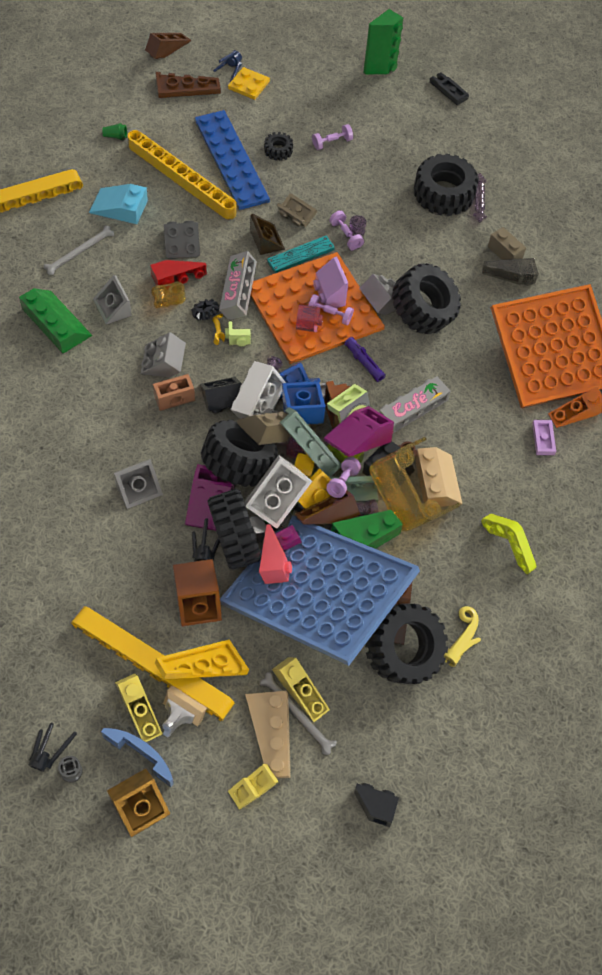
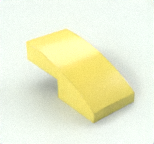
(253, 786)

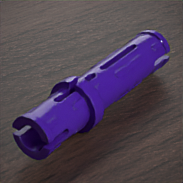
(360, 354)

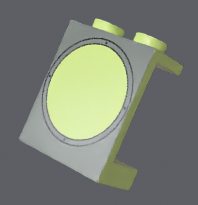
(349, 401)

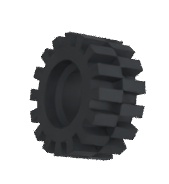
(278, 139)

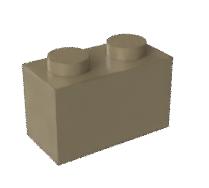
(506, 245)

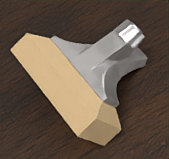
(181, 710)

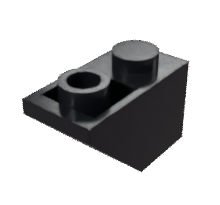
(377, 804)

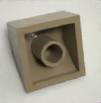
(265, 428)

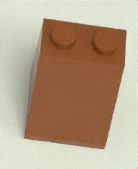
(197, 592)

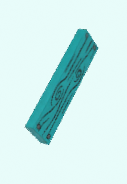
(300, 254)

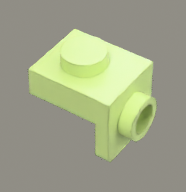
(238, 336)

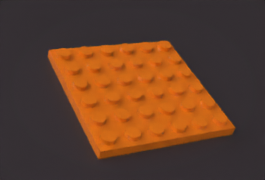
(278, 303)
(552, 344)

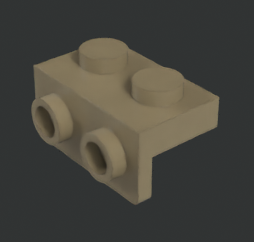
(297, 210)

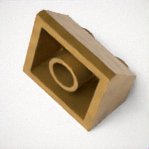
(138, 802)

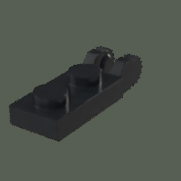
(449, 88)

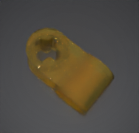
(169, 294)

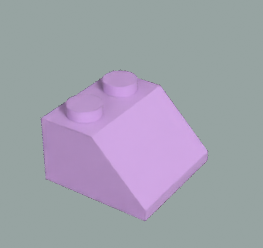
(331, 284)

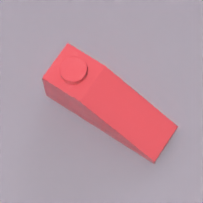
(274, 563)

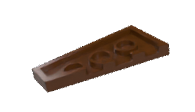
(178, 86)

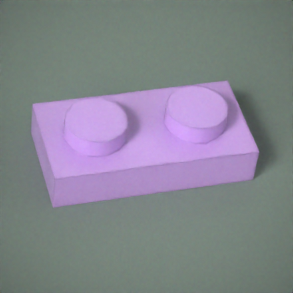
(544, 437)

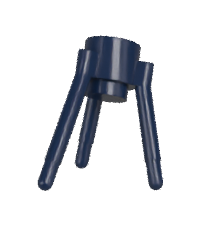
(232, 59)

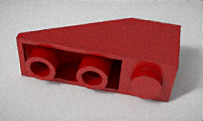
(164, 271)

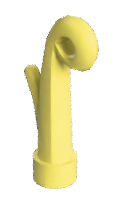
(464, 641)

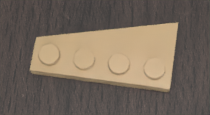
(271, 725)

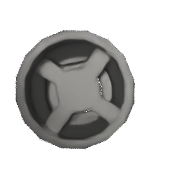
(73, 772)

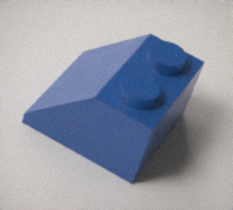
(305, 399)

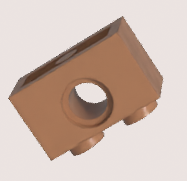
(174, 392)

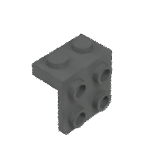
(181, 239)

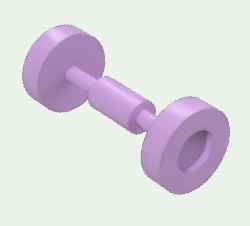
(346, 132)
(338, 219)
(332, 310)
(337, 487)

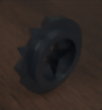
(211, 310)

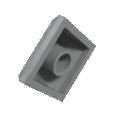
(112, 301)
(137, 483)

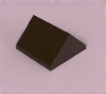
(265, 235)

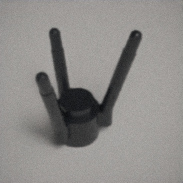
(203, 551)
(40, 758)

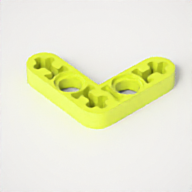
(515, 534)

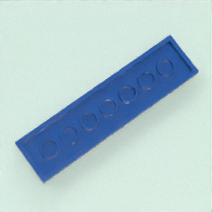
(232, 160)

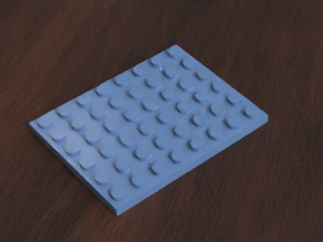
(332, 596)

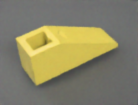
(301, 688)
(139, 707)

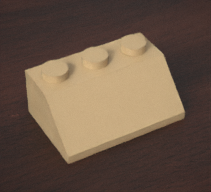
(437, 476)

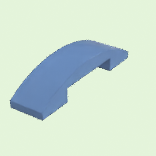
(119, 738)

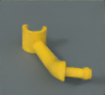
(218, 334)

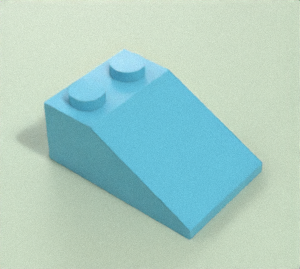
(121, 202)

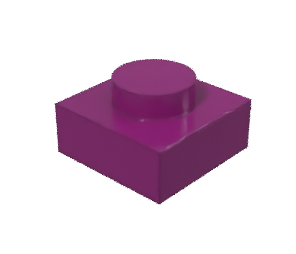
(288, 538)

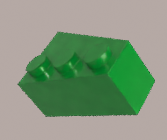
(370, 529)

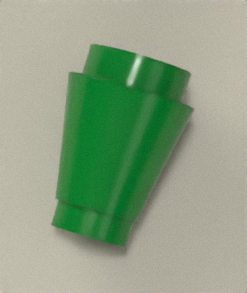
(115, 131)

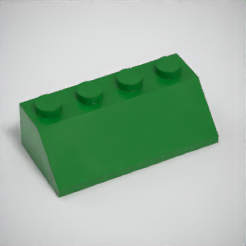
(383, 43)
(54, 319)

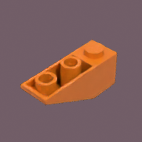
(578, 409)

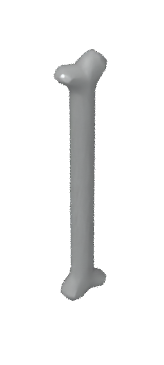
(52, 267)
(326, 744)

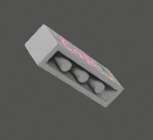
(238, 285)
(416, 403)

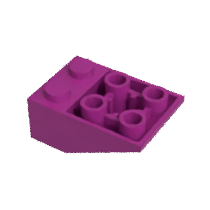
(361, 432)
(203, 487)

